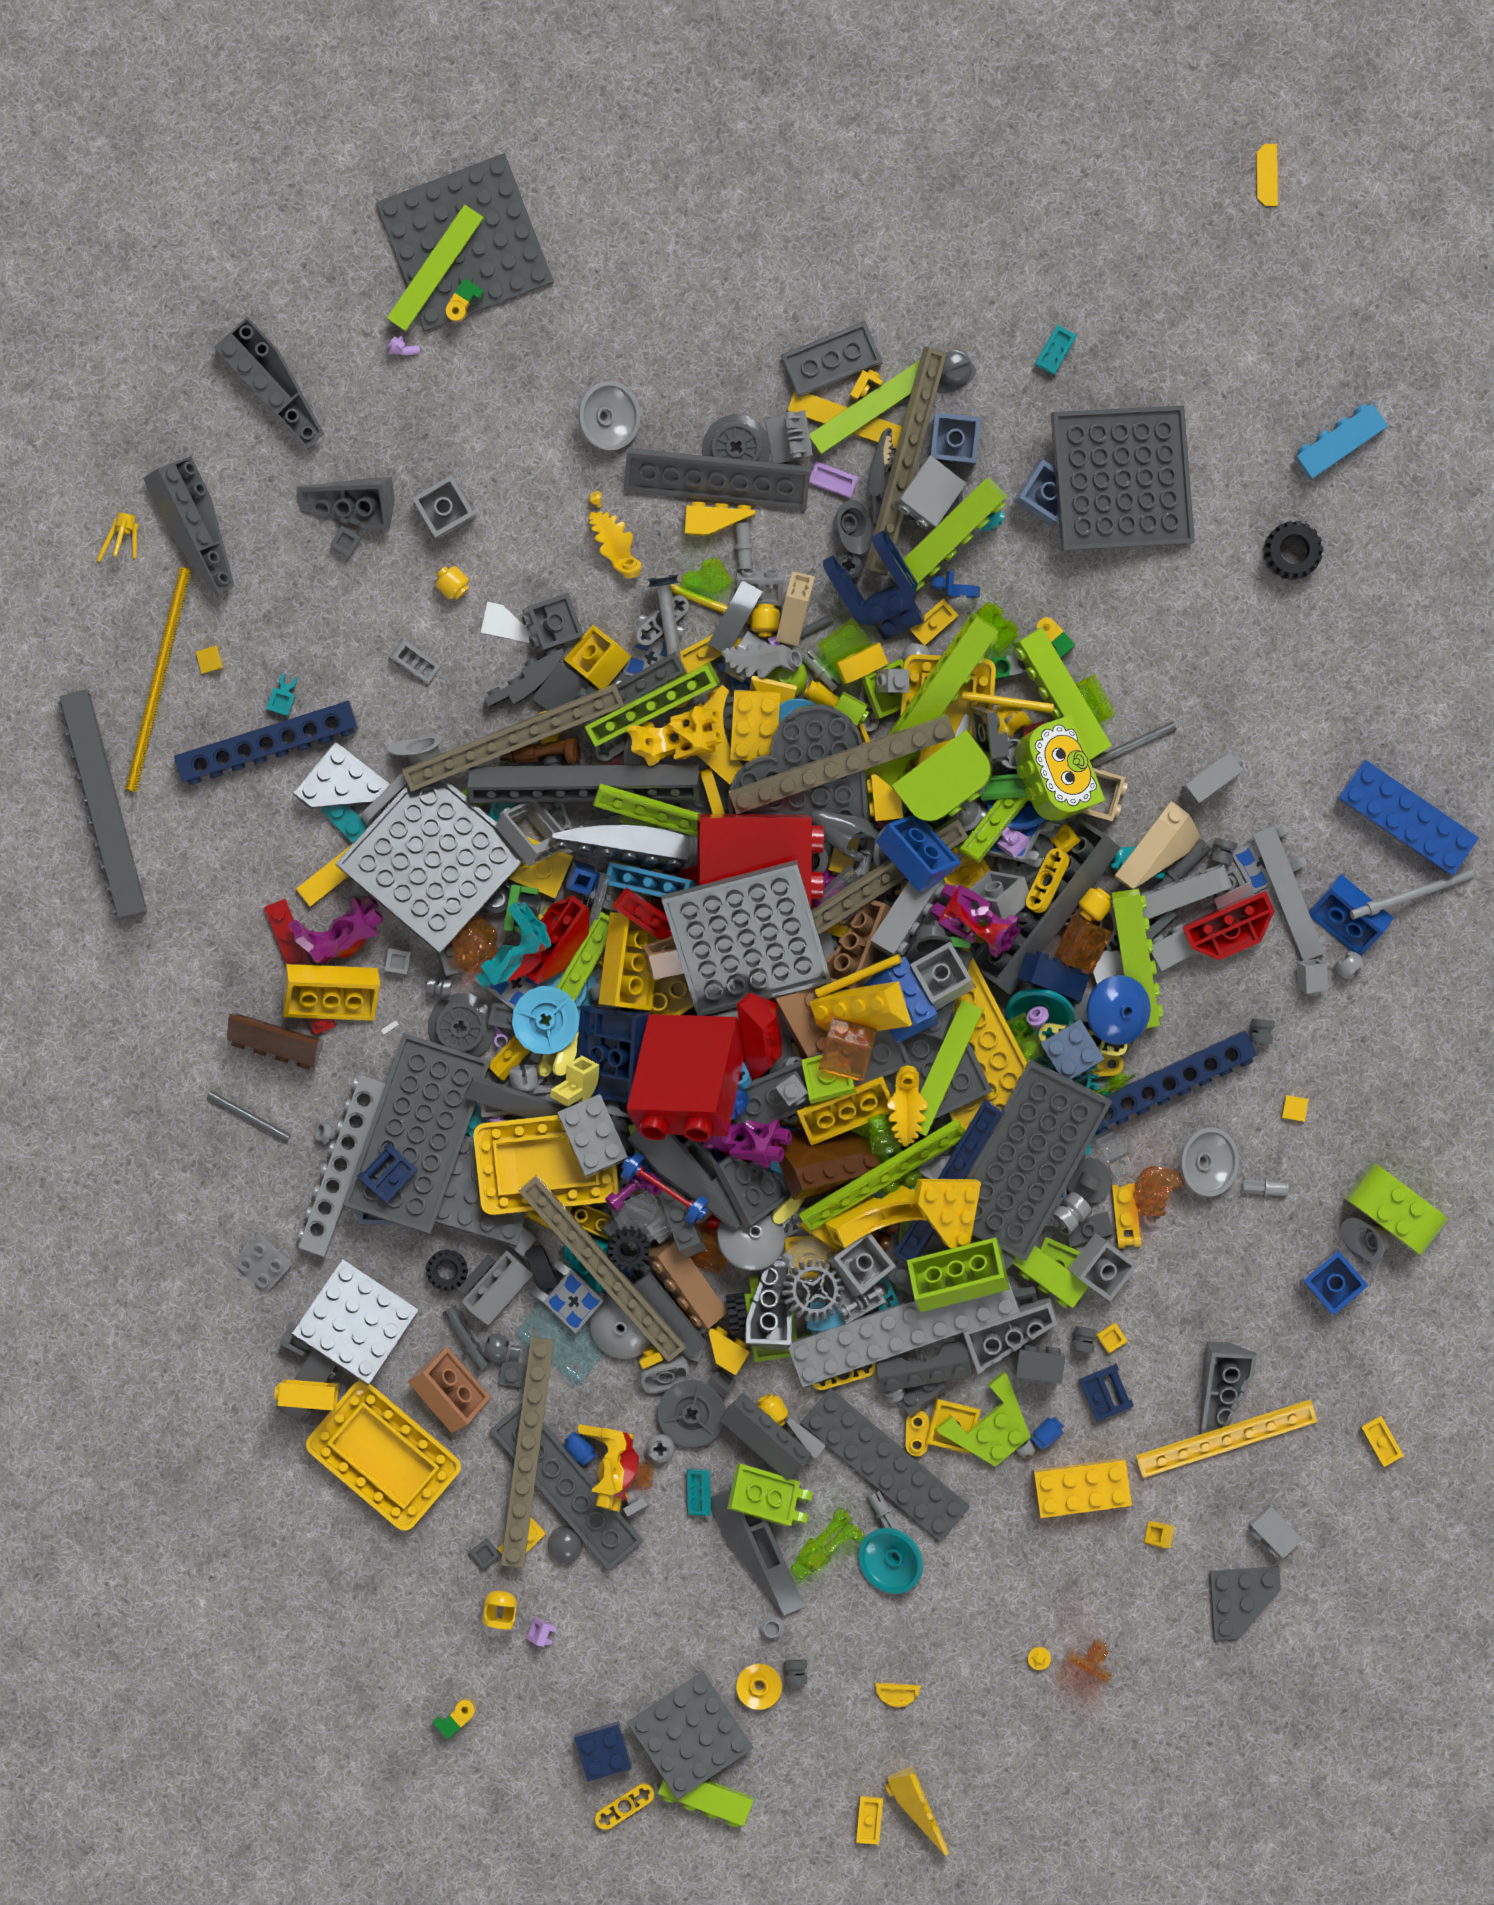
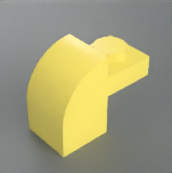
(579, 1083)

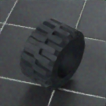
(1311, 541)

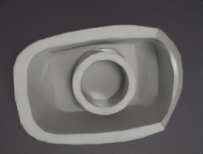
(664, 1374)

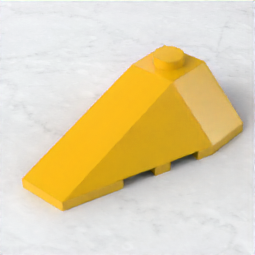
(911, 1798)

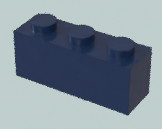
(1053, 975)

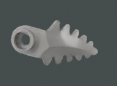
(762, 659)

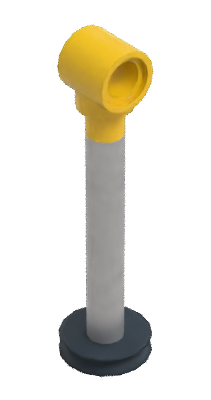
(668, 616)

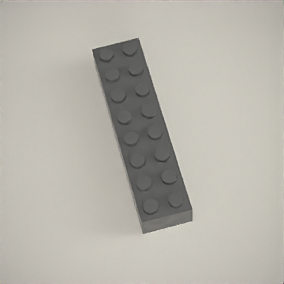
(1085, 866)

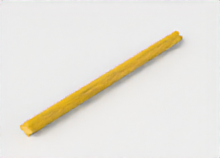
(158, 679)

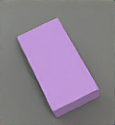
(833, 480)

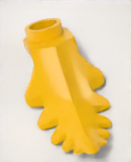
(615, 543)
(907, 1105)

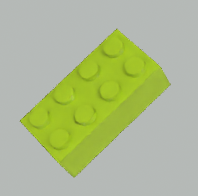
(958, 1274)

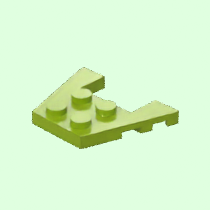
(997, 1432)

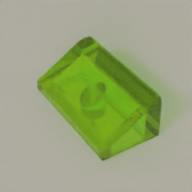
(1096, 698)

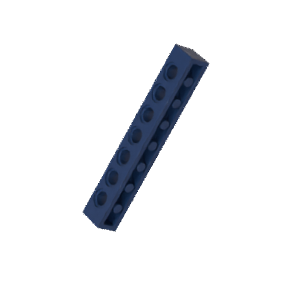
(187, 761)
(1238, 1042)

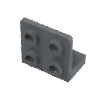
(561, 688)

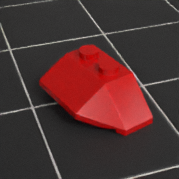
(1231, 927)
(567, 928)
(759, 1033)

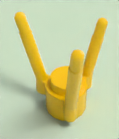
(123, 524)

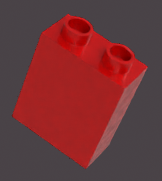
(751, 842)
(687, 1076)

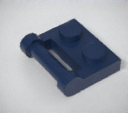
(393, 1178)
(1099, 1396)

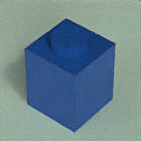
(580, 877)

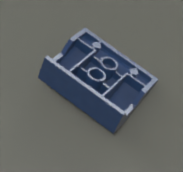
(614, 1042)

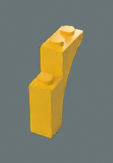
(720, 759)
(874, 1214)

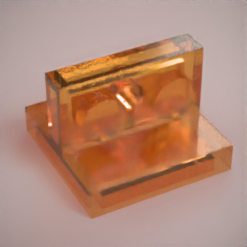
(1082, 944)
(711, 1258)
(1089, 1663)

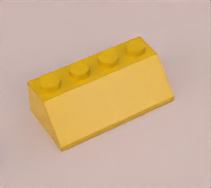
(625, 971)
(330, 992)
(872, 1006)
(846, 1112)

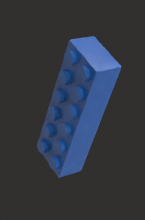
(1407, 817)

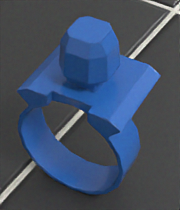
(955, 590)

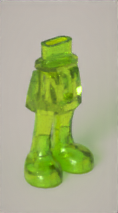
(884, 1143)
(816, 1555)

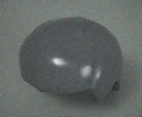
(497, 903)
(564, 1544)

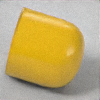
(1018, 720)
(495, 1599)

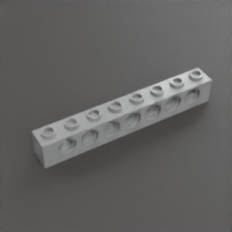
(307, 1239)

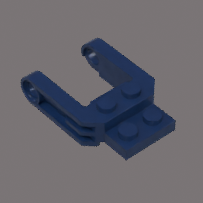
(889, 609)

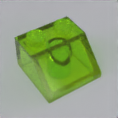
(1007, 630)
(842, 643)

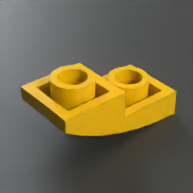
(862, 663)

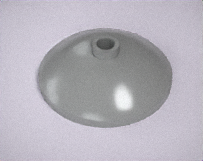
(619, 411)
(1218, 1162)
(752, 1251)
(609, 1339)

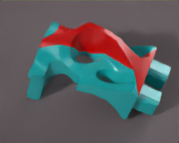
(519, 960)

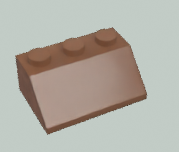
(449, 1390)

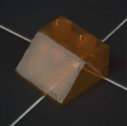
(848, 1049)

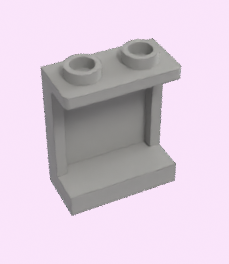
(930, 493)

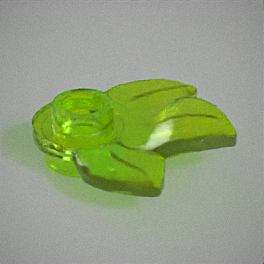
(1116, 1082)

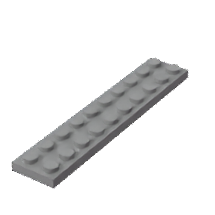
(891, 1333)

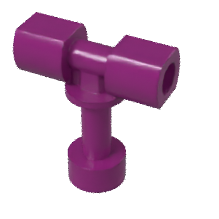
(639, 1183)

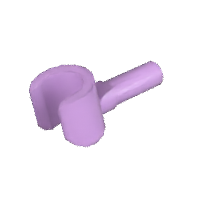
(498, 1033)

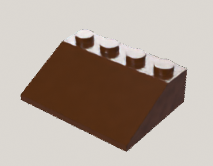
(273, 1039)
(826, 1164)

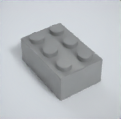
(592, 1136)

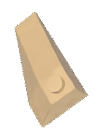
(1164, 843)

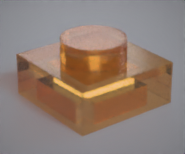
(644, 1475)

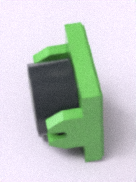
(517, 895)

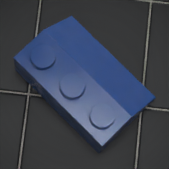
(917, 852)
(1333, 914)
(918, 1003)

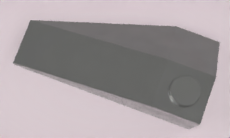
(357, 502)
(769, 1319)
(1224, 1381)

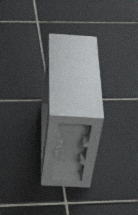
(1213, 777)
(516, 838)

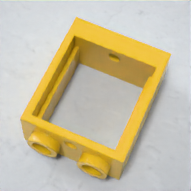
(307, 1394)

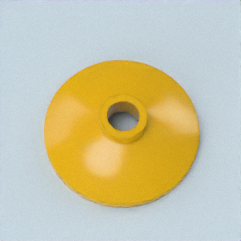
(760, 1698)

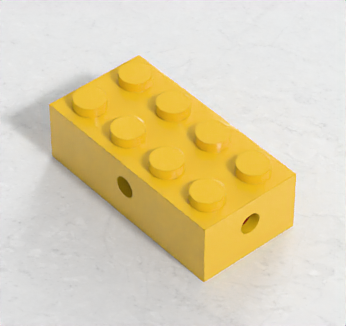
(1082, 1487)

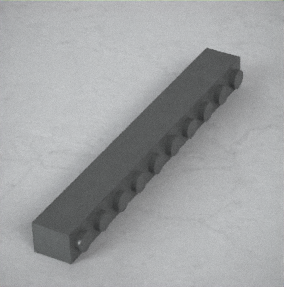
(581, 782)
(103, 804)

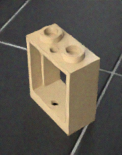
(795, 608)
(1120, 790)

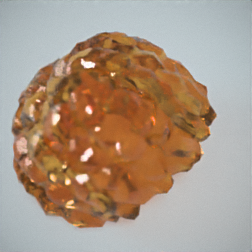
(475, 944)
(1154, 1189)

